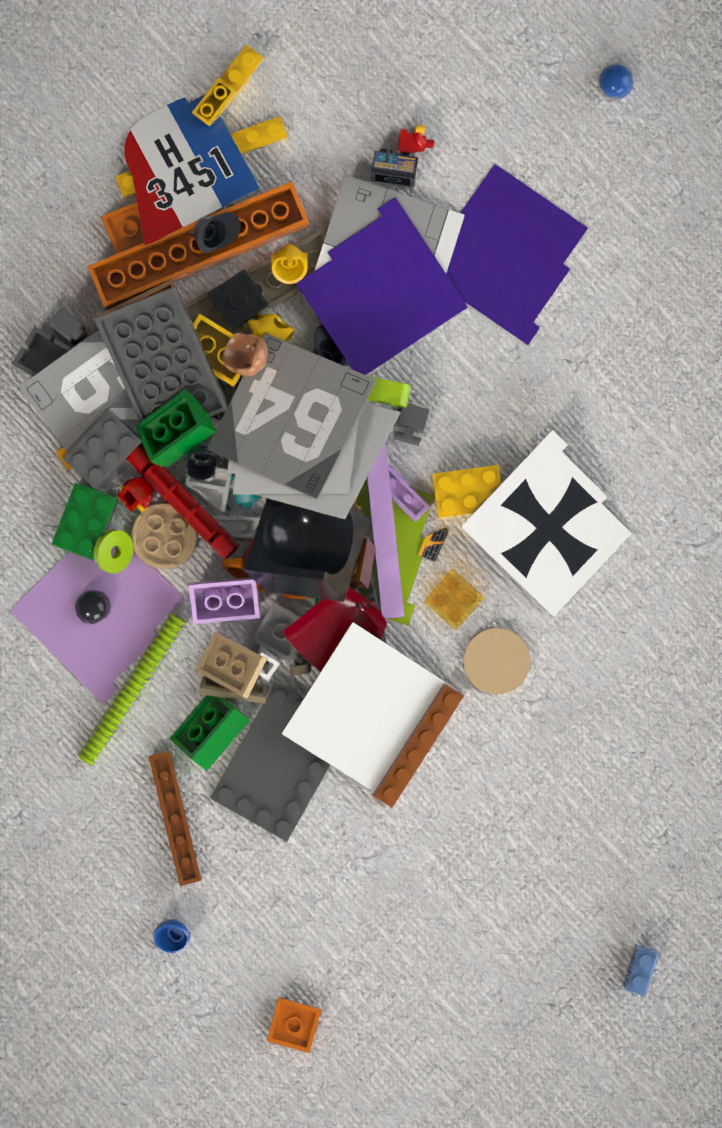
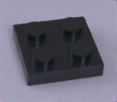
(238, 299)

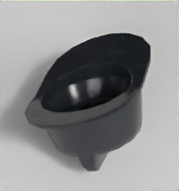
(216, 231)
(326, 346)

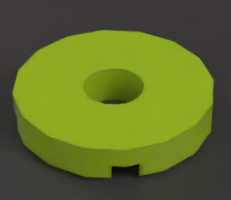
(123, 553)

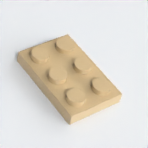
(231, 664)

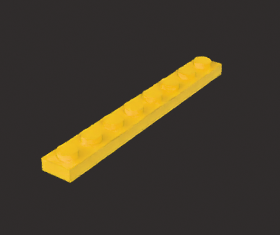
(245, 140)

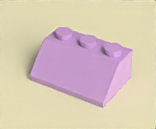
(224, 600)

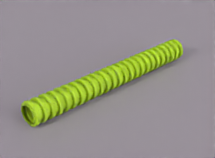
(131, 689)

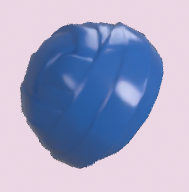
(171, 936)

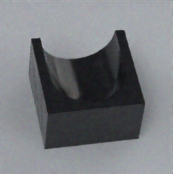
(305, 551)

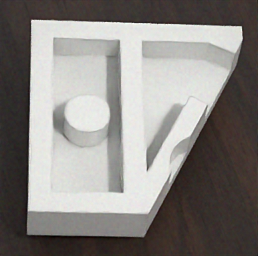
(214, 489)

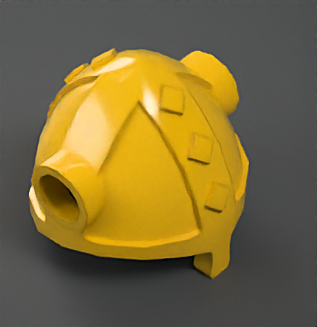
(289, 264)

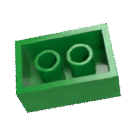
(84, 521)

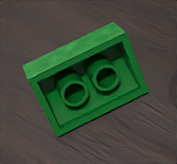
(175, 429)
(209, 730)

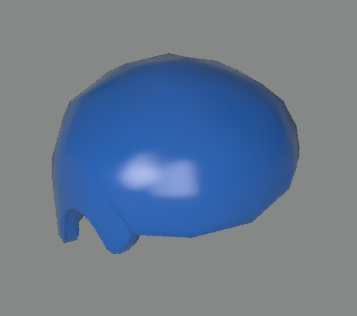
(616, 81)

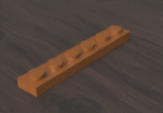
(418, 745)
(175, 818)

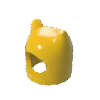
(272, 325)

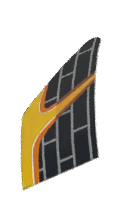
(432, 544)

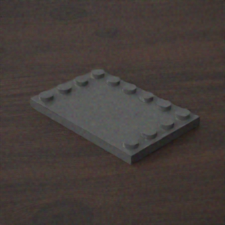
(159, 354)
(269, 773)

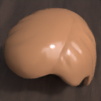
(245, 354)

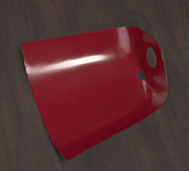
(326, 623)

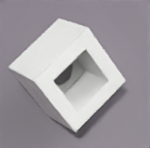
(271, 664)

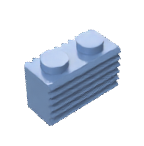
(640, 970)

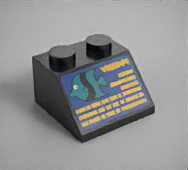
(394, 168)

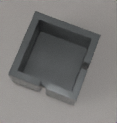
(41, 354)

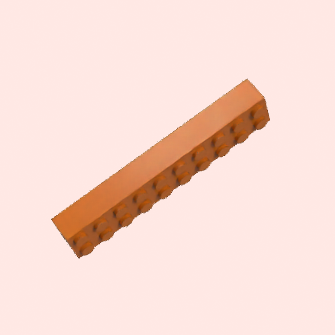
(178, 256)

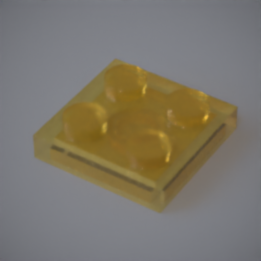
(454, 599)

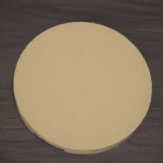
(163, 537)
(496, 661)

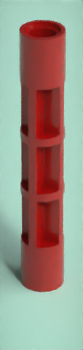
(183, 503)

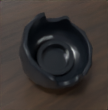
(201, 463)
(92, 606)

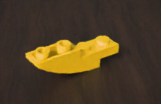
(228, 86)

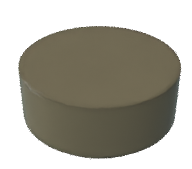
(300, 668)

